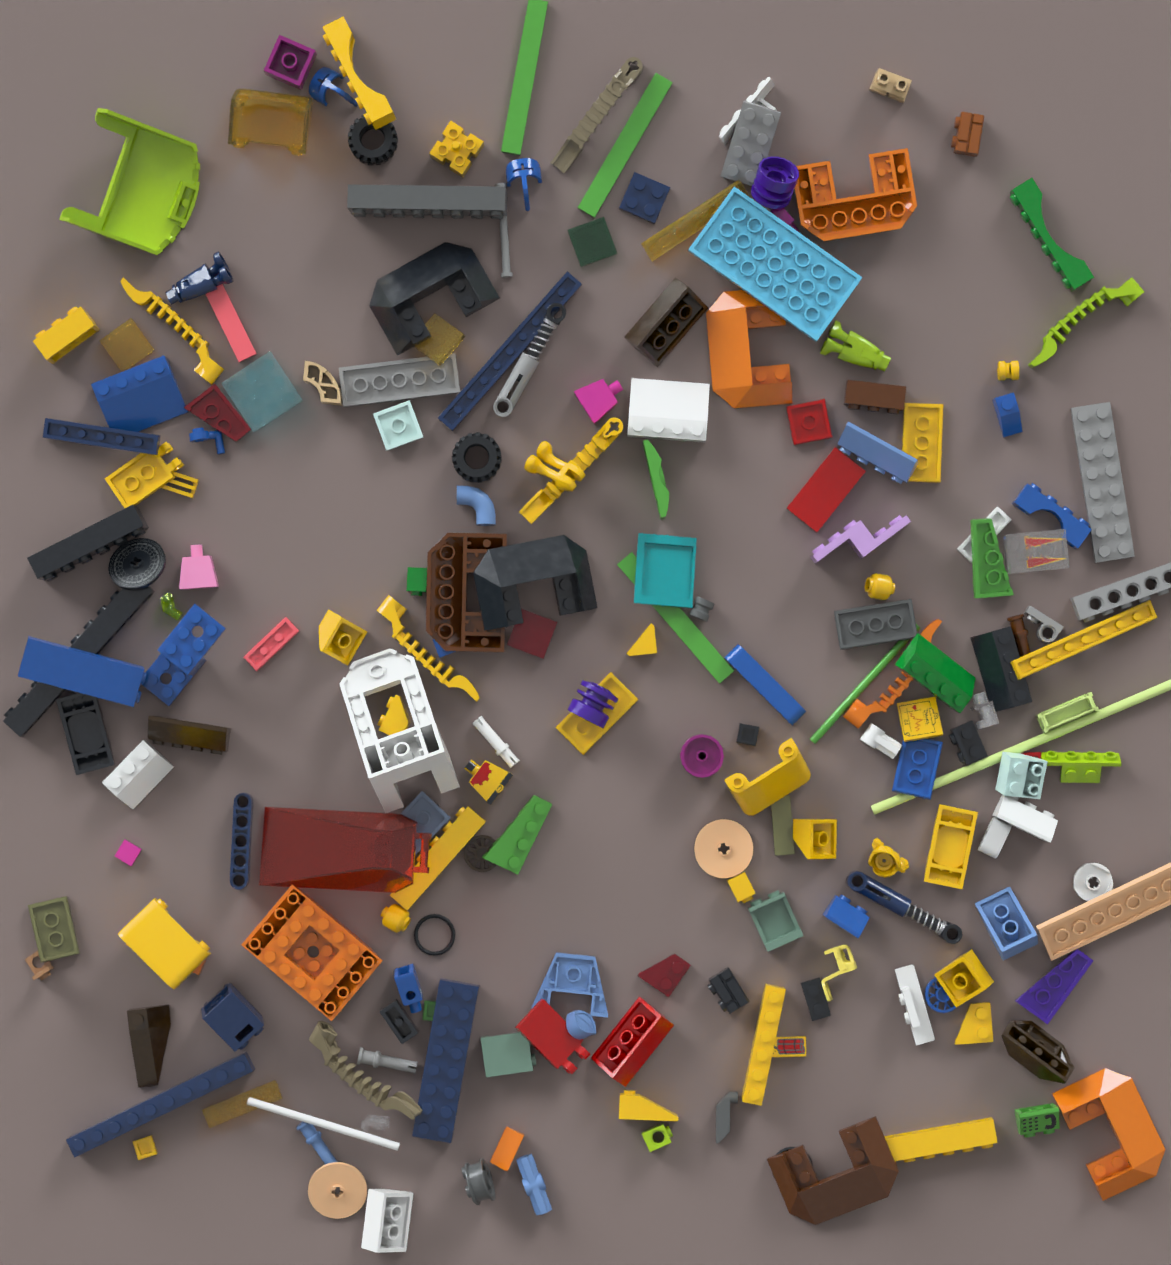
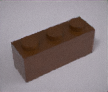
(874, 396)

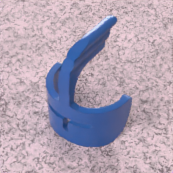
(328, 75)
(515, 165)

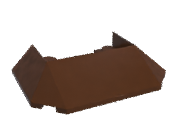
(447, 593)
(846, 1191)

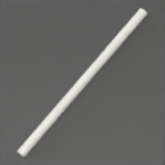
(323, 1123)

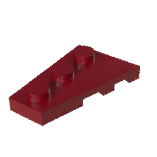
(219, 413)

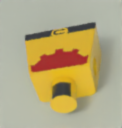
(488, 779)

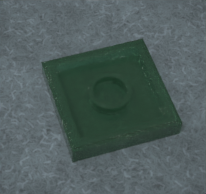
(592, 242)

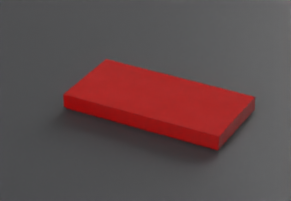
(825, 489)

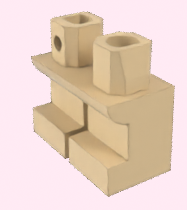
(892, 83)

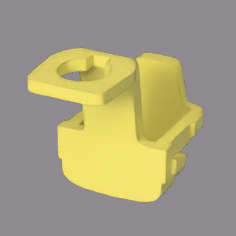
(843, 964)

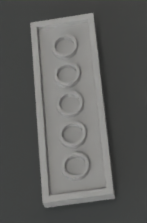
(398, 380)

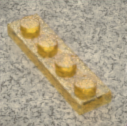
(238, 1105)

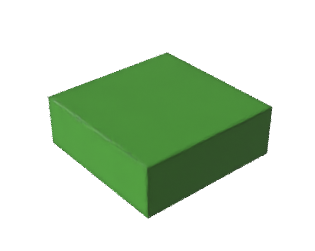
(428, 1012)

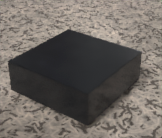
(747, 734)

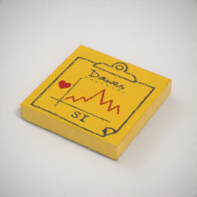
(919, 719)

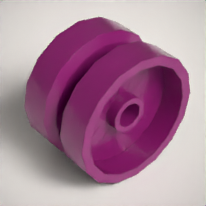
(708, 765)

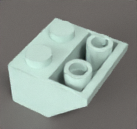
(1021, 775)

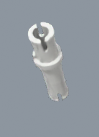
(496, 742)

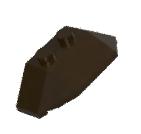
(1037, 1051)

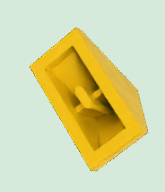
(645, 644)

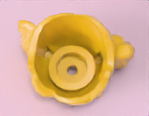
(893, 860)

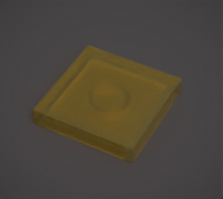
(443, 340)
(127, 345)

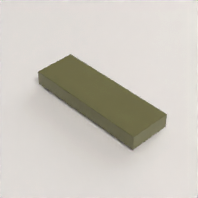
(782, 827)

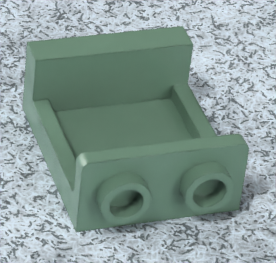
(775, 920)
(507, 1054)

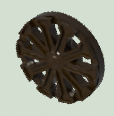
(478, 853)

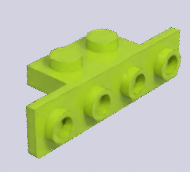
(1080, 766)

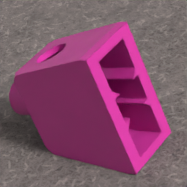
(598, 398)

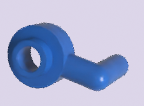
(200, 435)

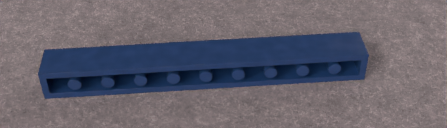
(160, 1104)

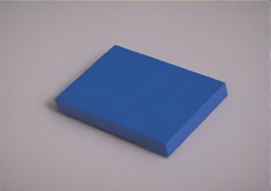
(917, 768)

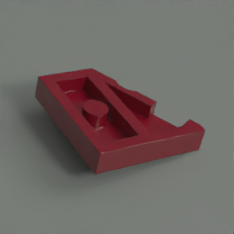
(666, 974)

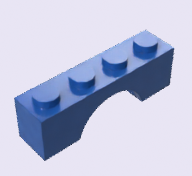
(1032, 500)

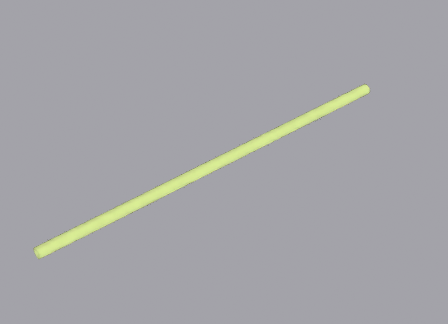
(1031, 743)

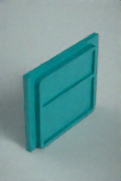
(665, 570)

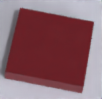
(533, 634)

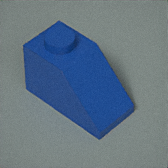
(1008, 414)

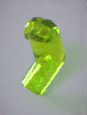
(167, 603)

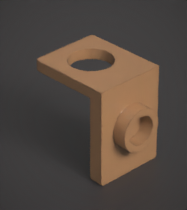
(42, 972)

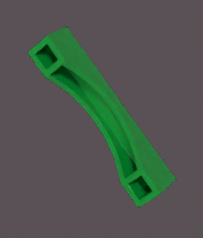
(1073, 270)

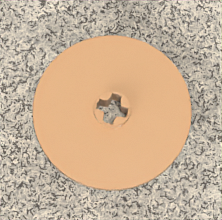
(714, 861)
(323, 1185)

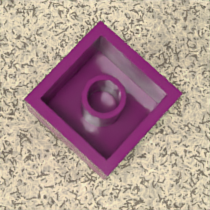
(290, 62)

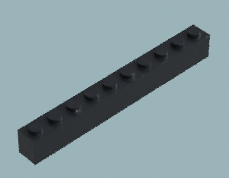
(92, 640)

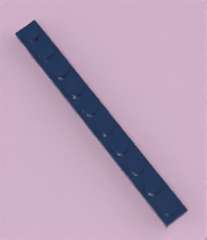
(507, 353)

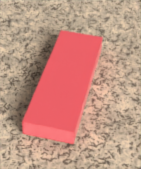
(271, 644)

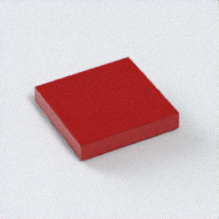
(809, 422)

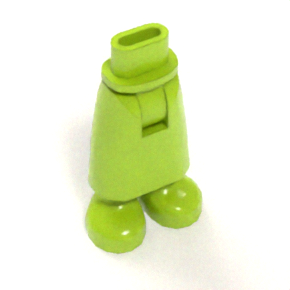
(854, 349)

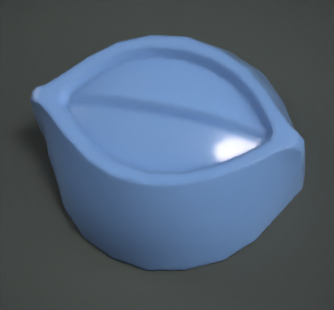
(580, 1024)

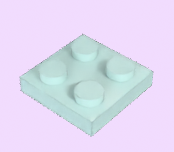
(398, 425)

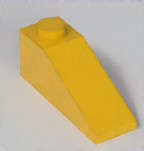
(638, 1107)

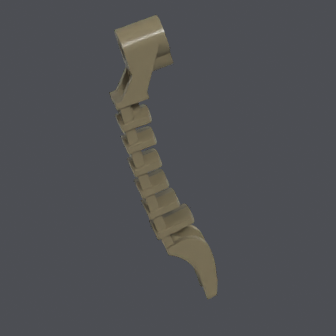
(574, 143)
(324, 1039)

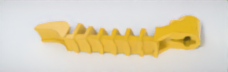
(207, 367)
(393, 612)

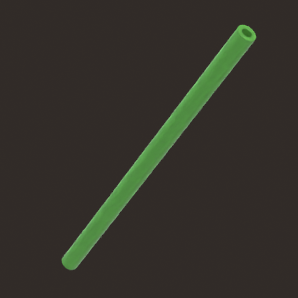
(859, 689)

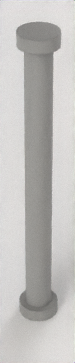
(504, 242)

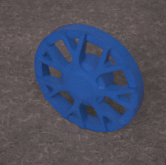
(940, 995)

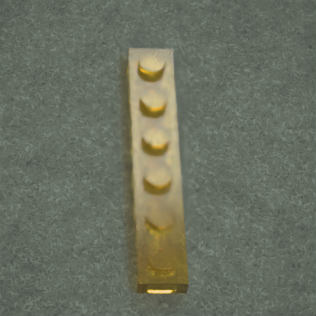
(687, 224)

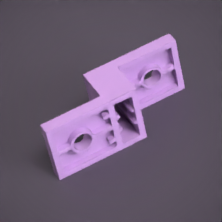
(859, 538)

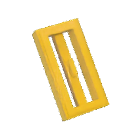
(193, 488)

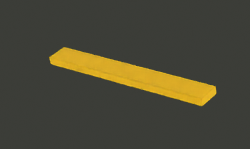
(1083, 639)

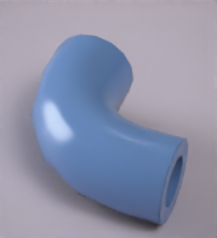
(480, 502)

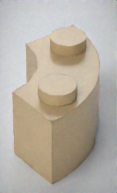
(324, 382)

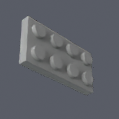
(750, 142)

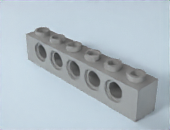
(1082, 602)

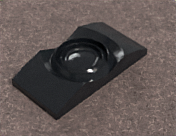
(85, 732)

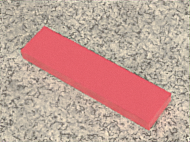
(231, 323)

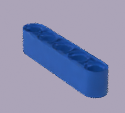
(765, 684)

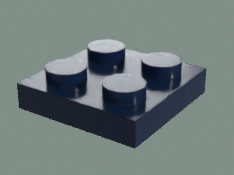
(644, 198)

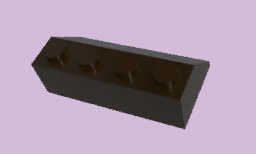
(666, 322)
(188, 733)

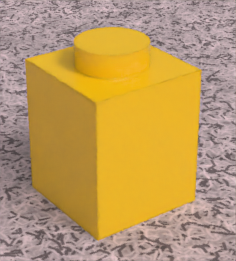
(741, 887)

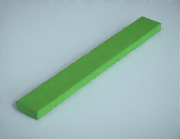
(524, 77)
(625, 145)
(685, 630)

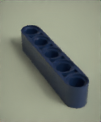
(237, 850)

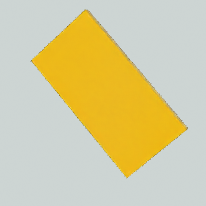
(923, 439)
(583, 733)

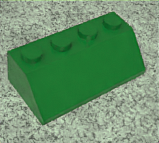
(937, 673)

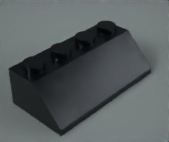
(994, 657)

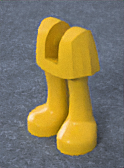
(544, 454)

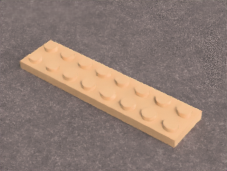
(1107, 913)

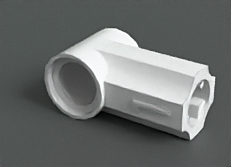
(878, 739)

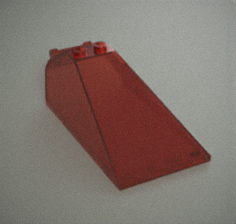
(340, 850)

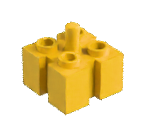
(456, 149)

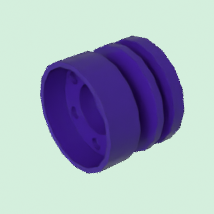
(774, 182)
(593, 703)

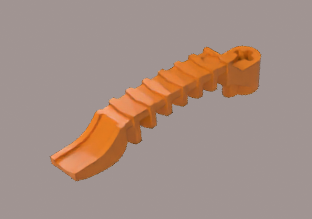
(859, 712)

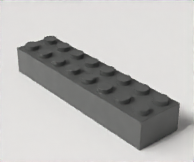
(427, 200)

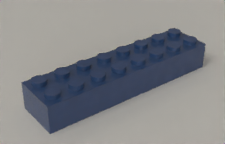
(445, 1060)

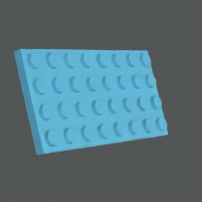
(775, 264)

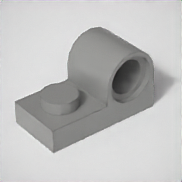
(1046, 622)

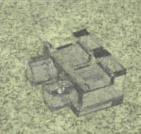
(985, 710)

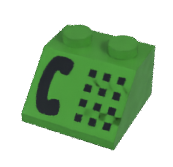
(1037, 1119)

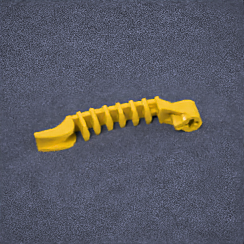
(546, 497)

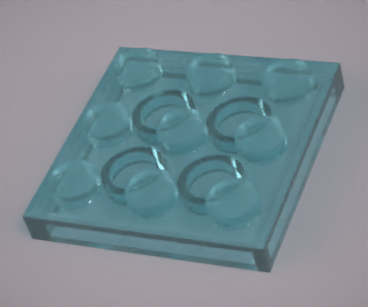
(262, 391)

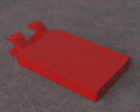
(550, 1036)

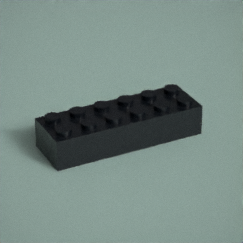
(87, 543)

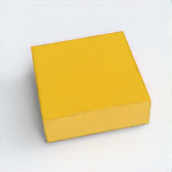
(145, 1147)

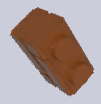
(968, 134)

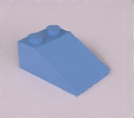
(1007, 923)

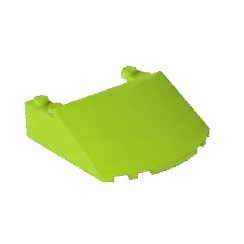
(149, 189)

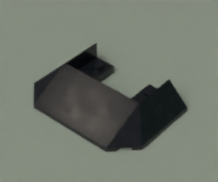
(441, 266)
(528, 562)

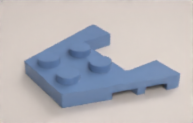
(574, 975)

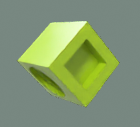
(651, 1143)

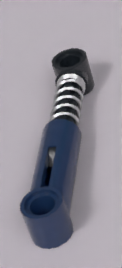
(902, 906)

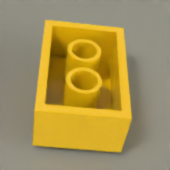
(65, 334)

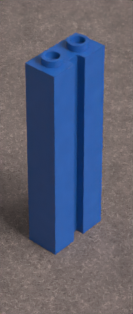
(82, 671)

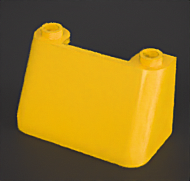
(773, 784)
(164, 944)

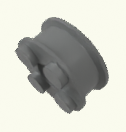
(479, 1181)

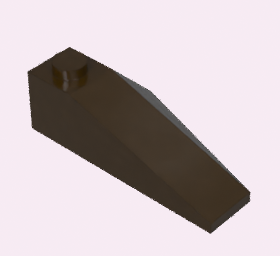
(149, 1037)

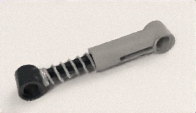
(528, 362)

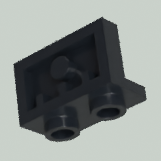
(968, 743)

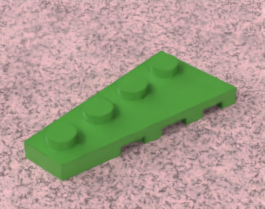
(989, 572)
(516, 841)

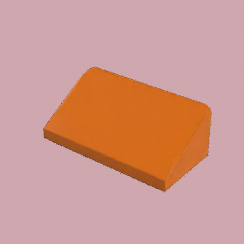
(507, 1148)

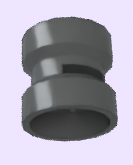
(701, 609)

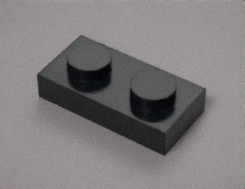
(815, 999)

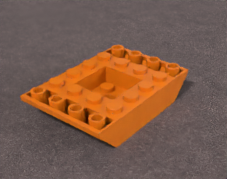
(283, 945)

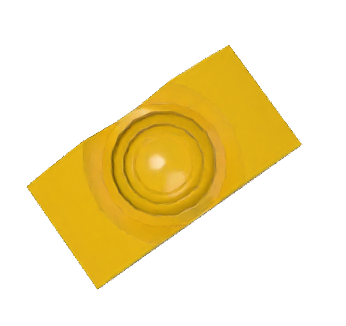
(950, 846)

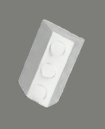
(138, 774)
(1026, 817)
(387, 1220)

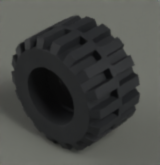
(372, 156)
(468, 442)

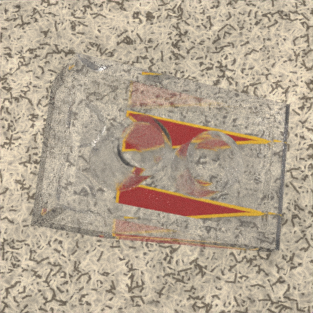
(1036, 551)

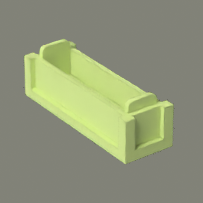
(1066, 712)

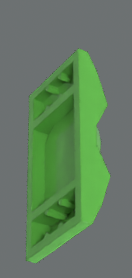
(657, 478)

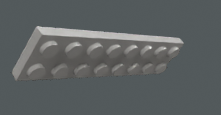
(1102, 482)

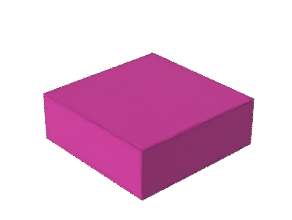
(128, 852)

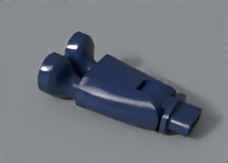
(201, 281)

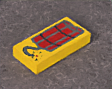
(790, 1046)

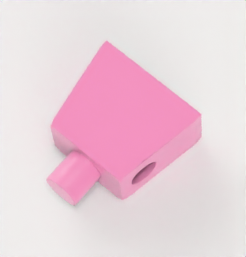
(197, 570)

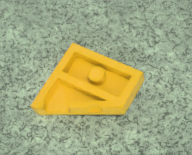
(976, 1025)

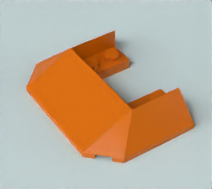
(857, 215)
(730, 353)
(1130, 1121)

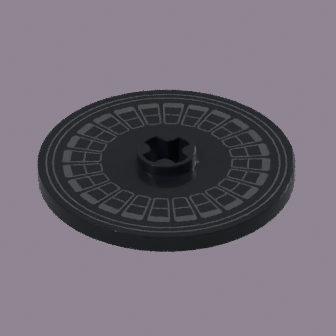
(123, 562)

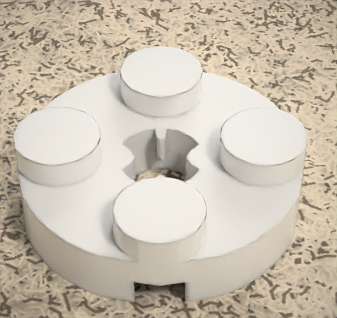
(1087, 871)

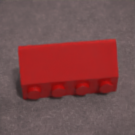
(632, 1041)

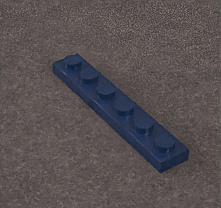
(101, 436)

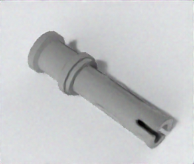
(377, 1059)

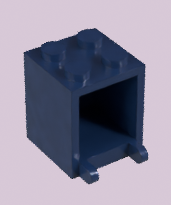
(232, 1017)

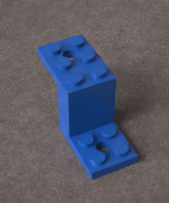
(182, 654)

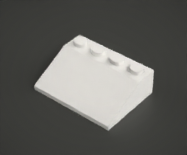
(668, 410)

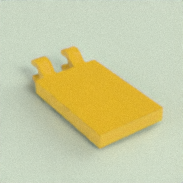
(143, 476)

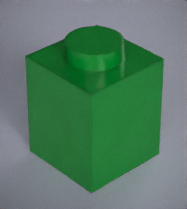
(416, 581)

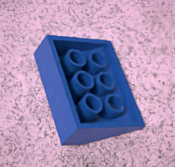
(140, 396)

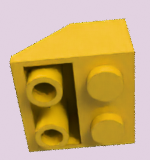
(395, 718)

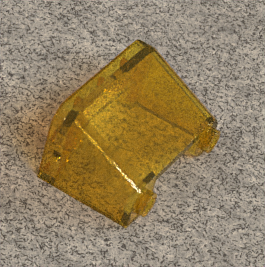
(270, 119)

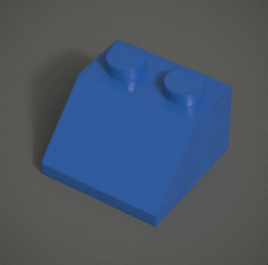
(846, 915)

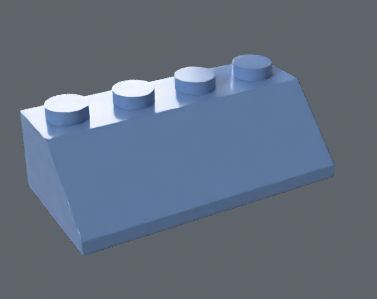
(878, 453)

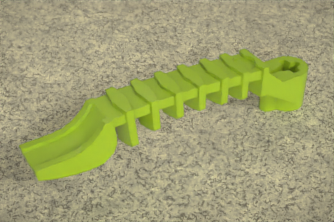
(1127, 293)

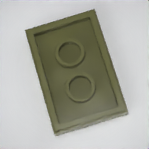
(53, 929)

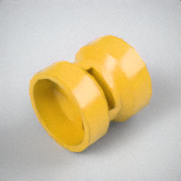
(1008, 370)

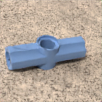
(534, 1184)

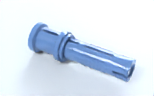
(314, 1138)

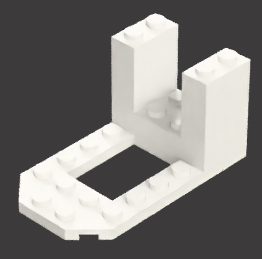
(404, 752)

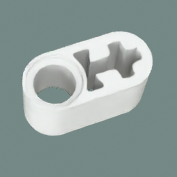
(994, 837)

